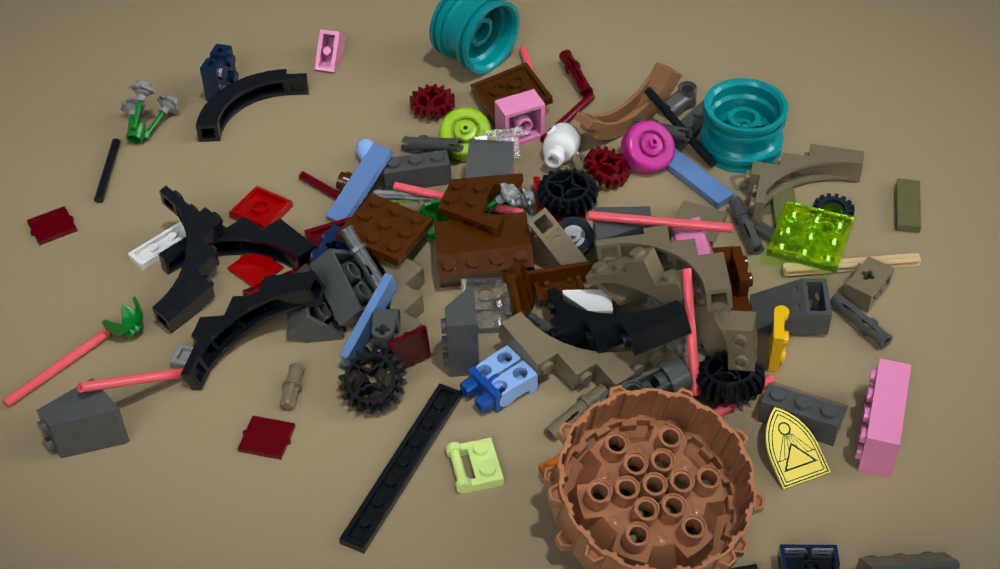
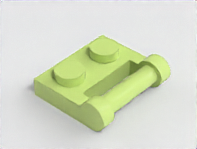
(483, 464)

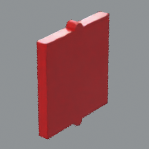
(254, 268)

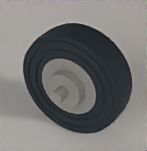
(579, 232)

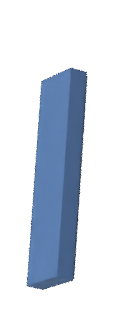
(699, 180)
(360, 183)
(362, 330)

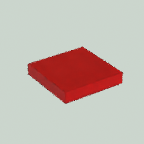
(261, 207)

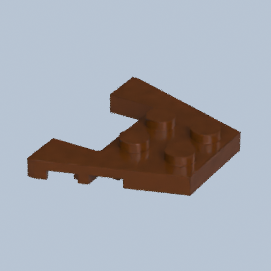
(469, 197)

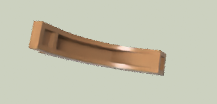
(619, 120)

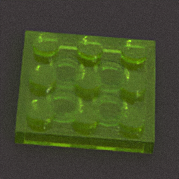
(810, 236)

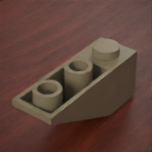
(555, 238)

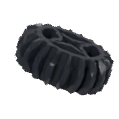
(567, 193)
(727, 385)
(365, 387)

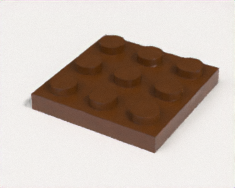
(507, 84)
(387, 228)

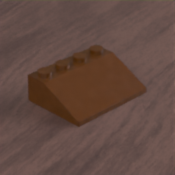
(476, 253)

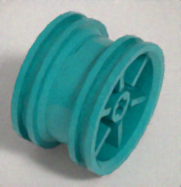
(475, 32)
(743, 123)

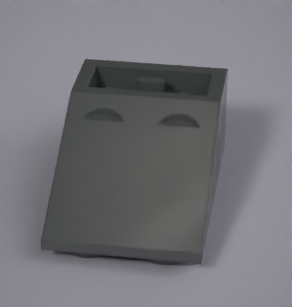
(806, 300)

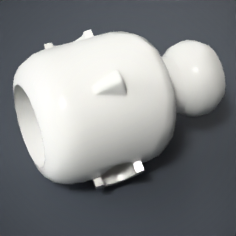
(560, 144)

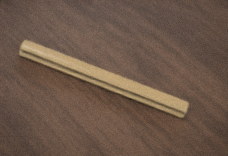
(850, 264)

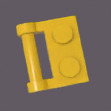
(778, 339)

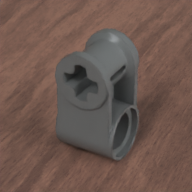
(385, 326)

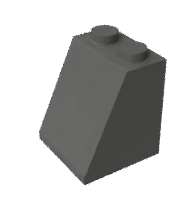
(490, 159)
(608, 230)
(81, 423)

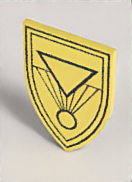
(792, 450)

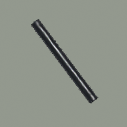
(107, 170)

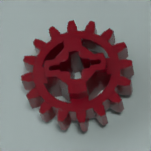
(432, 101)
(606, 167)

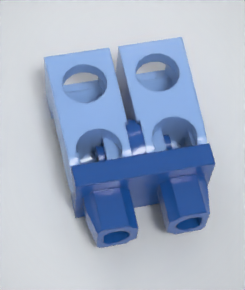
(499, 380)

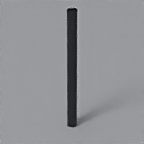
(673, 119)

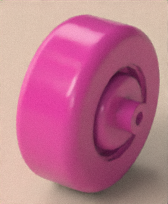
(648, 147)

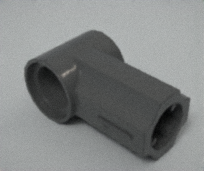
(684, 98)

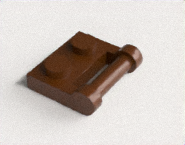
(519, 288)

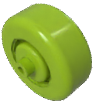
(463, 124)

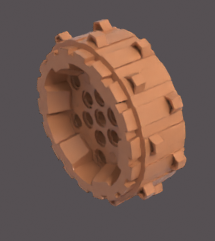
(651, 429)

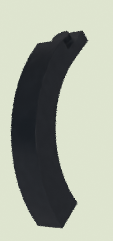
(244, 93)

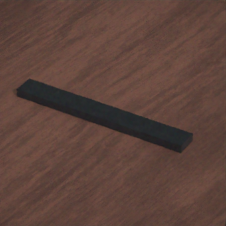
(400, 469)

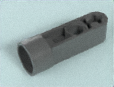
(667, 376)

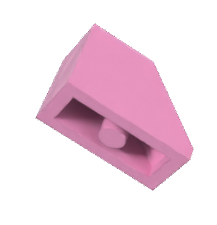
(329, 50)

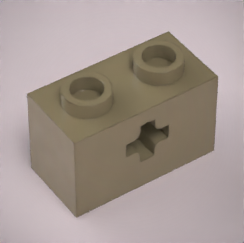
(867, 283)
(742, 340)

